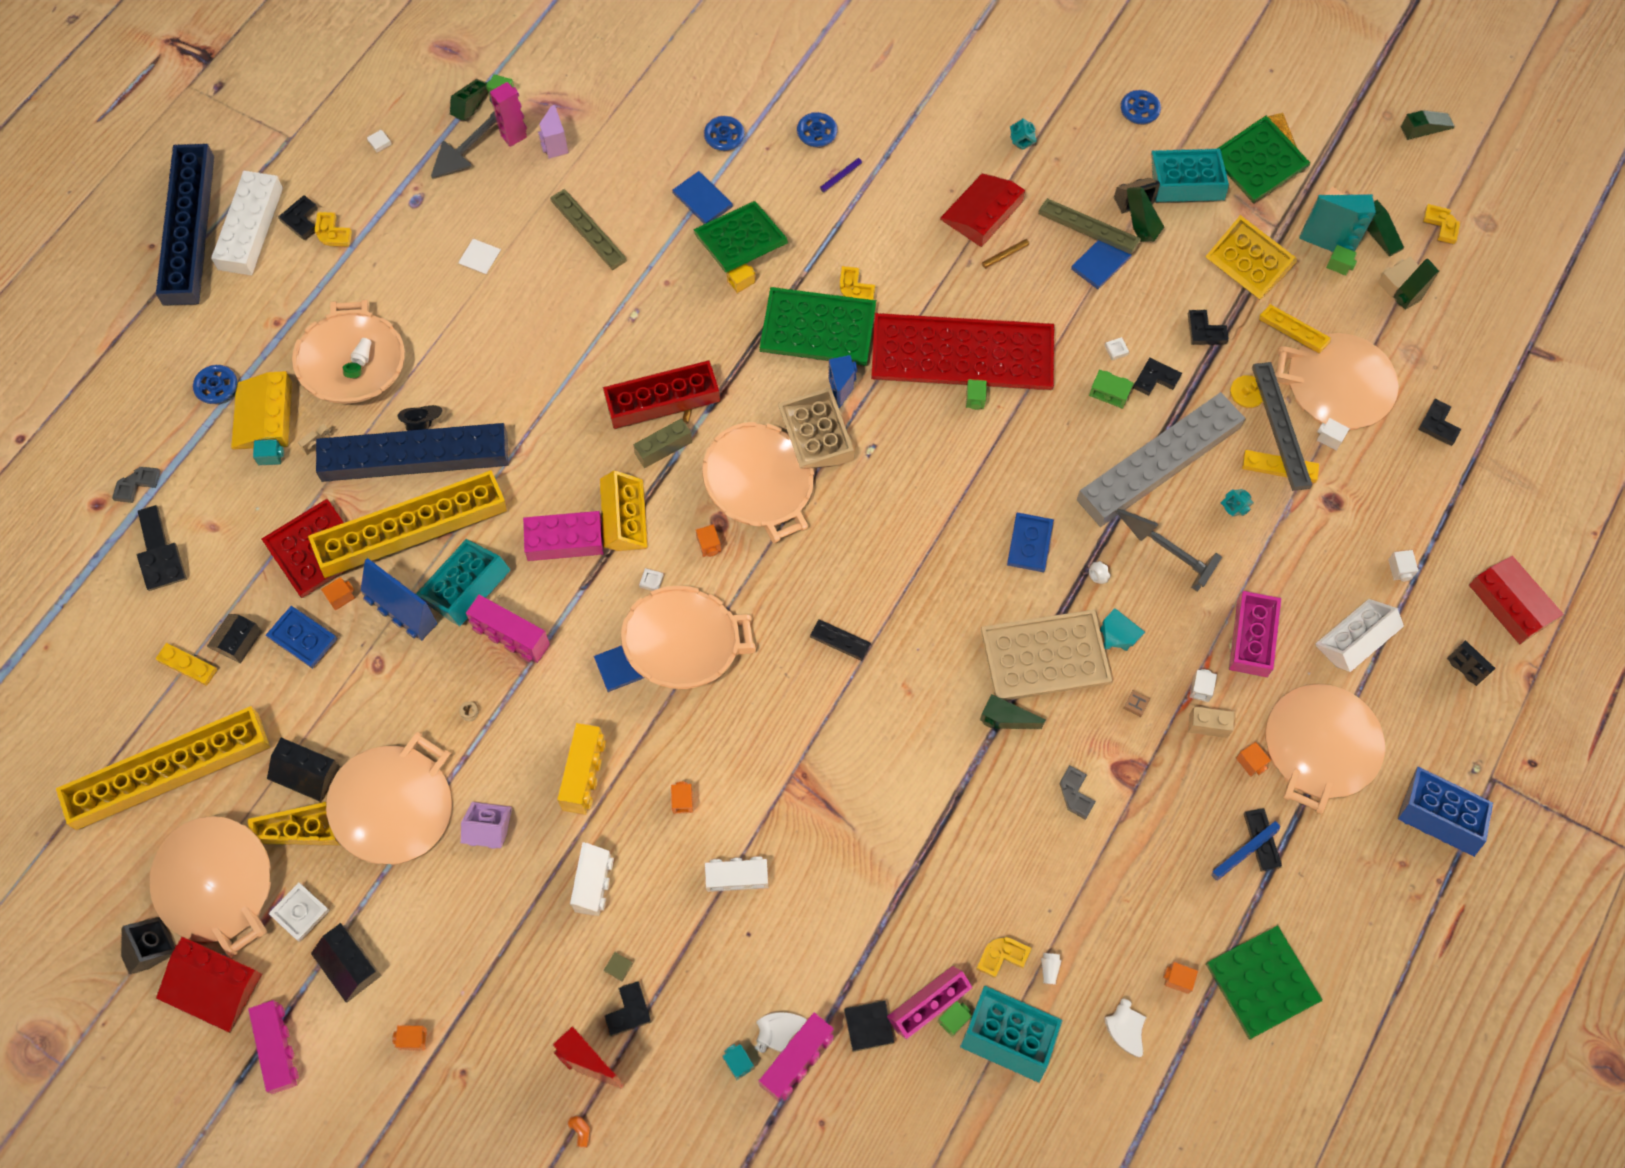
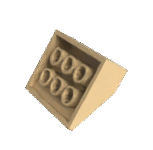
(817, 430)

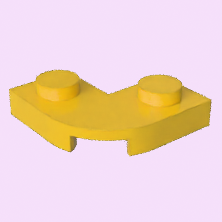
(1448, 224)
(328, 233)
(851, 288)
(1000, 950)

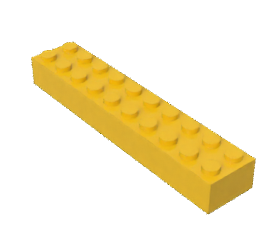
(407, 523)
(162, 768)

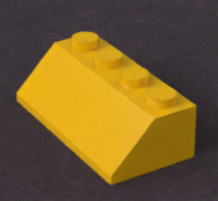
(623, 512)

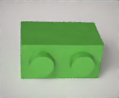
(1111, 389)

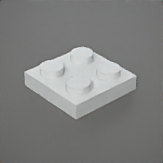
(299, 912)

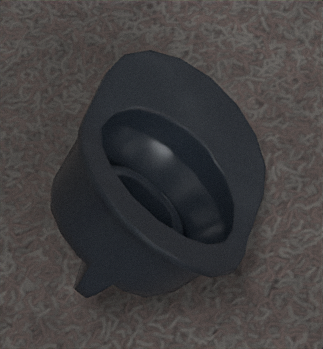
(419, 417)

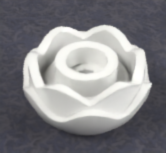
(1099, 572)

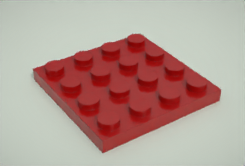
(294, 551)

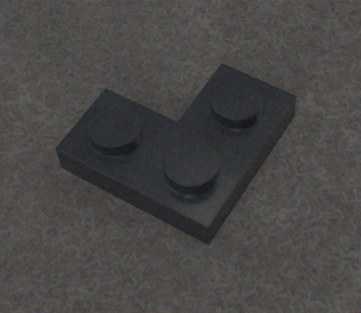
(296, 217)
(1202, 332)
(1154, 373)
(1435, 424)
(634, 1011)

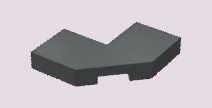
(126, 487)
(1075, 801)

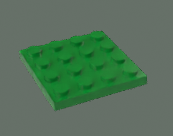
(1261, 159)
(740, 236)
(1263, 982)

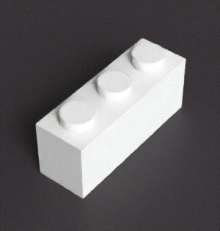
(736, 874)

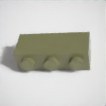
(662, 443)

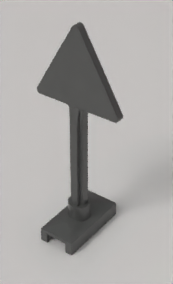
(450, 159)
(1143, 527)

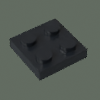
(161, 566)
(1471, 663)
(868, 1026)

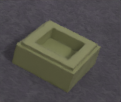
(618, 966)

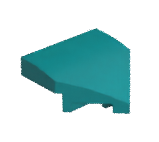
(1120, 631)

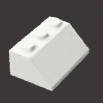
(591, 880)

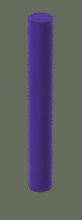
(840, 175)

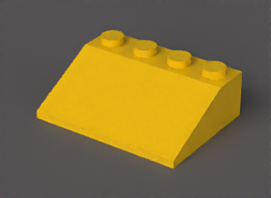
(1251, 257)
(262, 410)

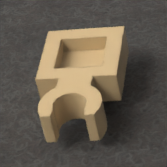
(308, 443)

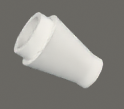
(361, 352)
(1050, 967)

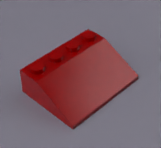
(984, 207)
(1515, 599)
(207, 984)
(578, 1054)

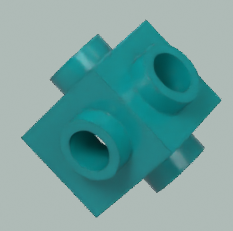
(1023, 134)
(1237, 502)

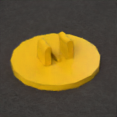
(1246, 392)

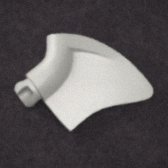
(1126, 1028)
(777, 1030)

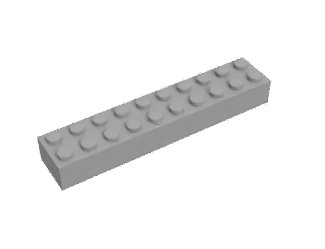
(1160, 459)

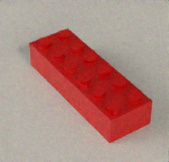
(661, 394)

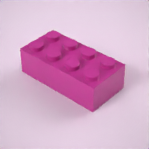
(563, 536)
(507, 629)
(1255, 634)
(796, 1057)

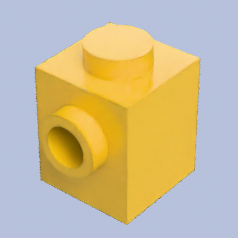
(741, 277)

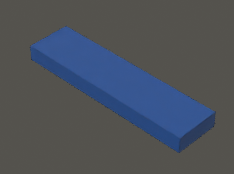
(1245, 851)

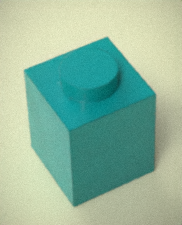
(267, 452)
(737, 1061)

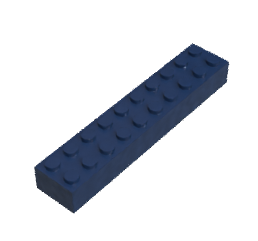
(185, 225)
(411, 452)

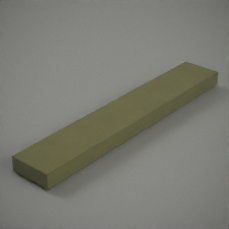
(1089, 226)
(588, 229)

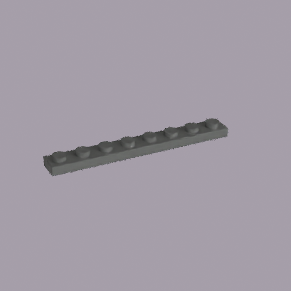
(1281, 426)

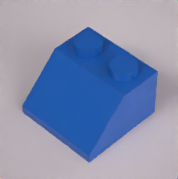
(842, 377)

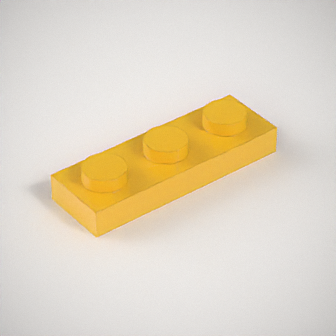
(186, 664)

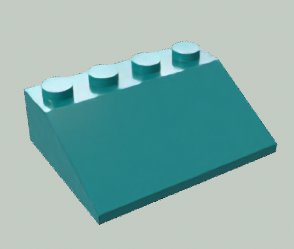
(1189, 175)
(1338, 221)
(461, 579)
(1011, 1034)

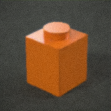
(708, 541)
(338, 593)
(1253, 760)
(682, 798)
(1180, 977)
(410, 1038)

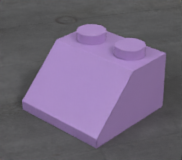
(552, 134)
(485, 825)

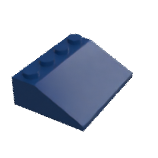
(396, 601)
(1446, 812)

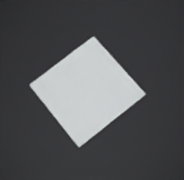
(479, 256)

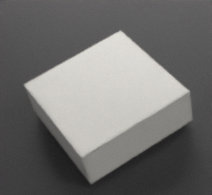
(379, 141)
(1116, 348)
(651, 580)

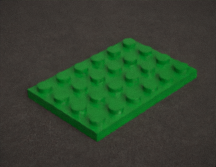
(817, 325)

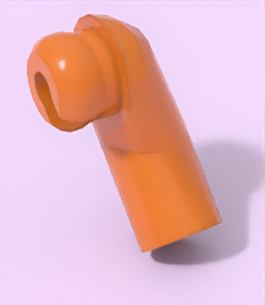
(582, 1130)

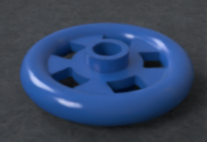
(1137, 118)
(817, 125)
(724, 133)
(212, 379)

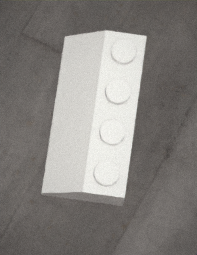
(1360, 634)

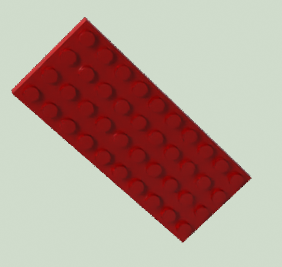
(963, 350)

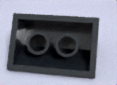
(301, 769)
(344, 962)

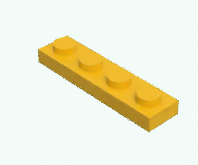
(1295, 328)
(1273, 464)

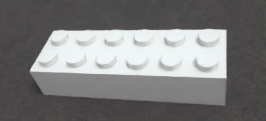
(247, 223)

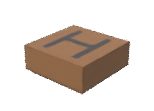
(1136, 703)

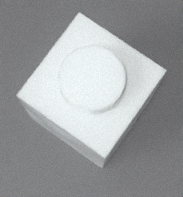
(1332, 433)
(1403, 565)
(1203, 685)

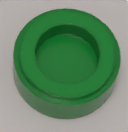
(352, 370)

